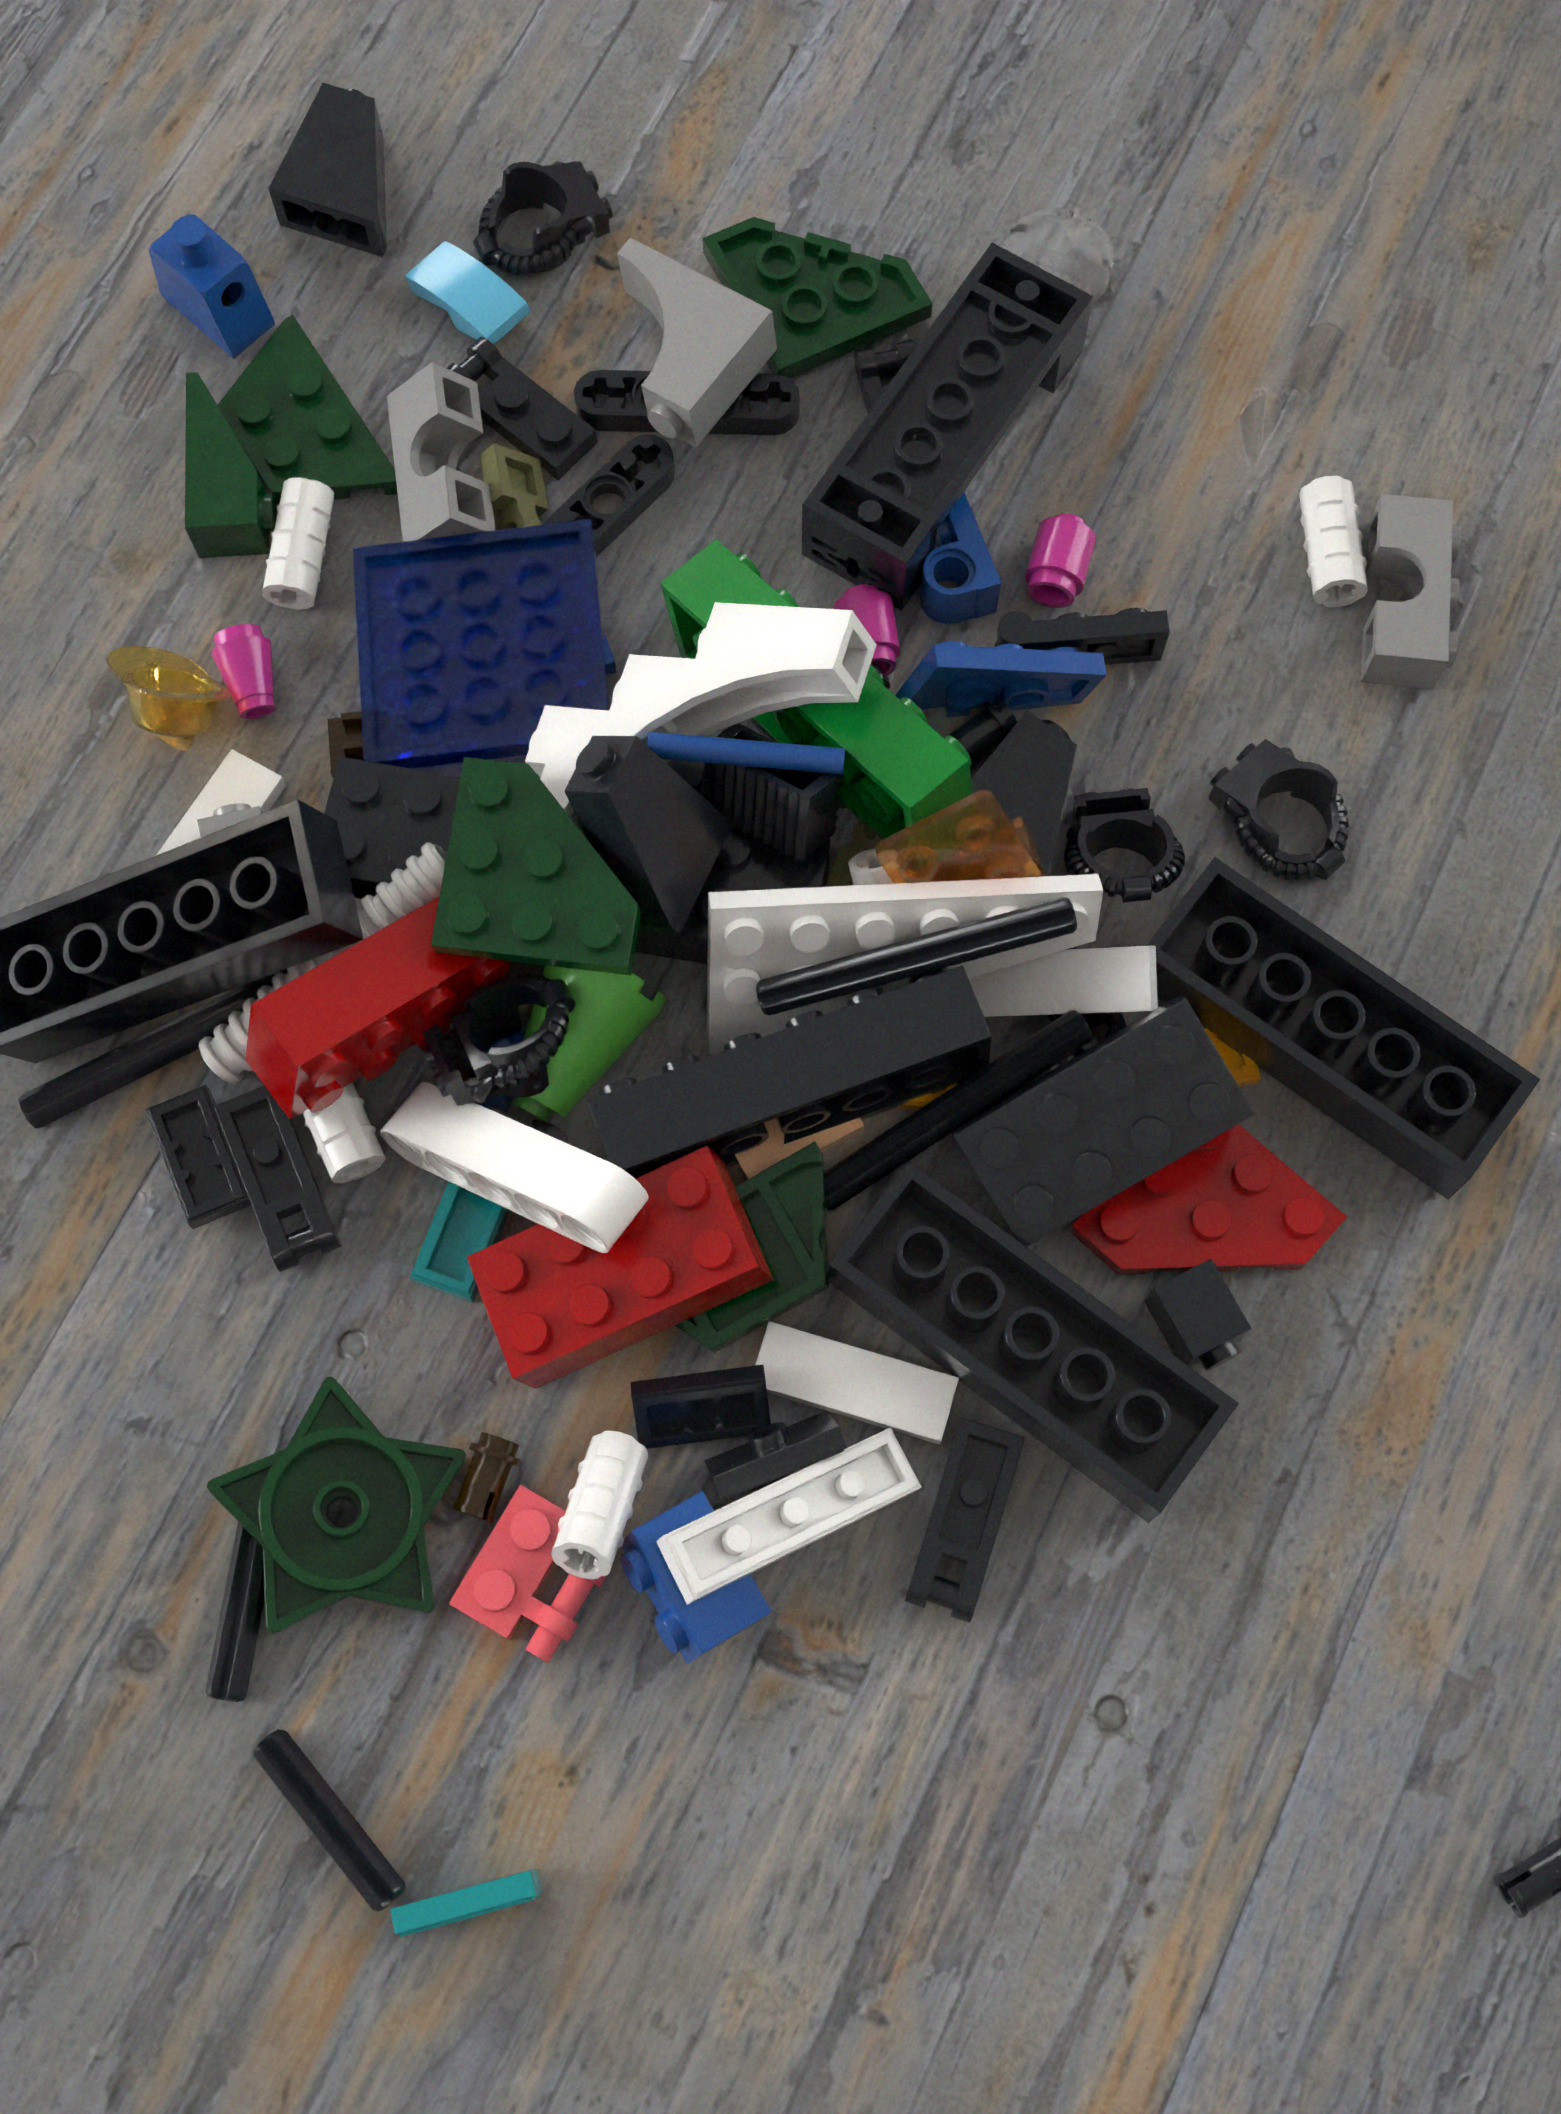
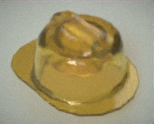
(167, 693)

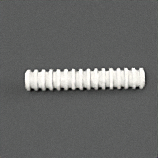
(407, 892)

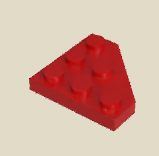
(1216, 1203)

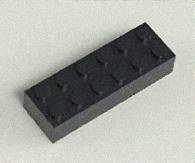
(174, 931)
(1338, 1029)
(806, 1076)
(1031, 1342)

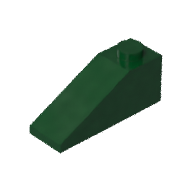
(223, 492)

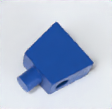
(193, 273)

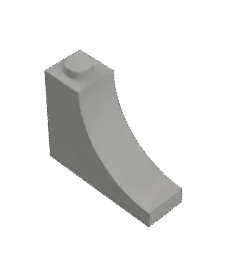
(708, 346)

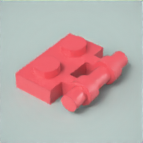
(511, 1571)

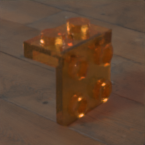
(961, 843)

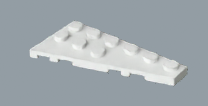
(795, 928)

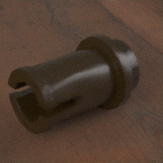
(486, 1476)

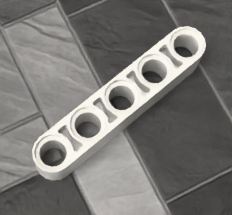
(516, 1167)

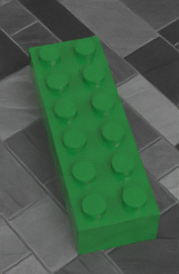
(892, 760)

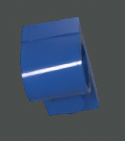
(963, 559)

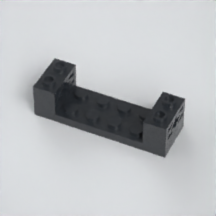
(940, 421)

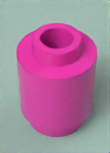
(1059, 560)
(876, 613)

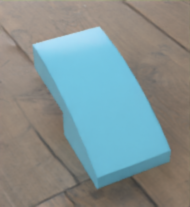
(469, 292)

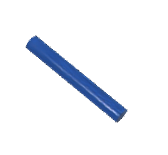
(747, 752)

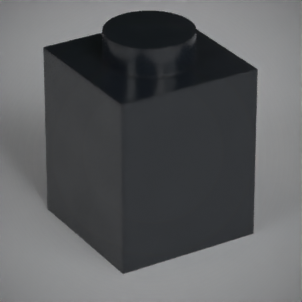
(1199, 1316)

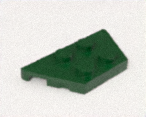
(301, 421)
(790, 1226)

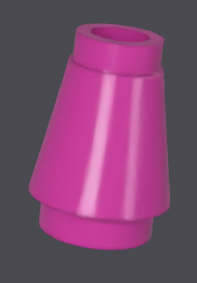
(246, 668)

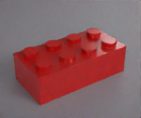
(359, 1012)
(571, 1305)

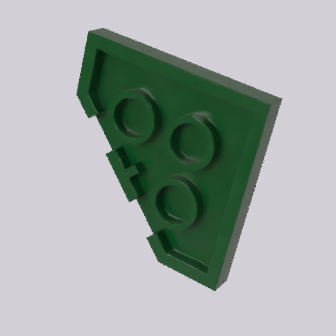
(818, 291)
(528, 880)

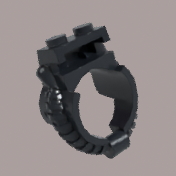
(531, 186)
(1276, 770)
(1126, 822)
(490, 1015)

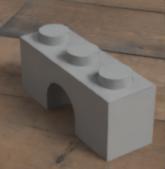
(430, 426)
(1414, 546)

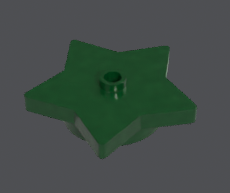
(328, 1460)

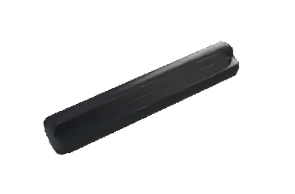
(238, 1621)
(329, 1820)

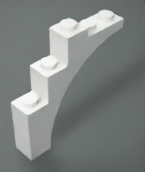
(744, 666)

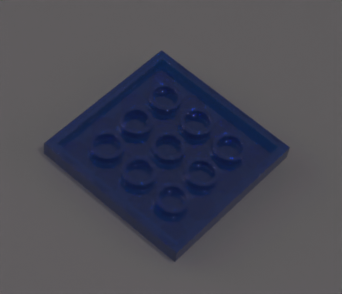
(475, 640)

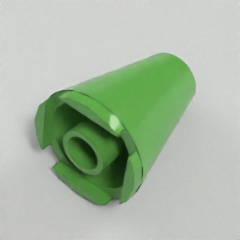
(600, 1029)

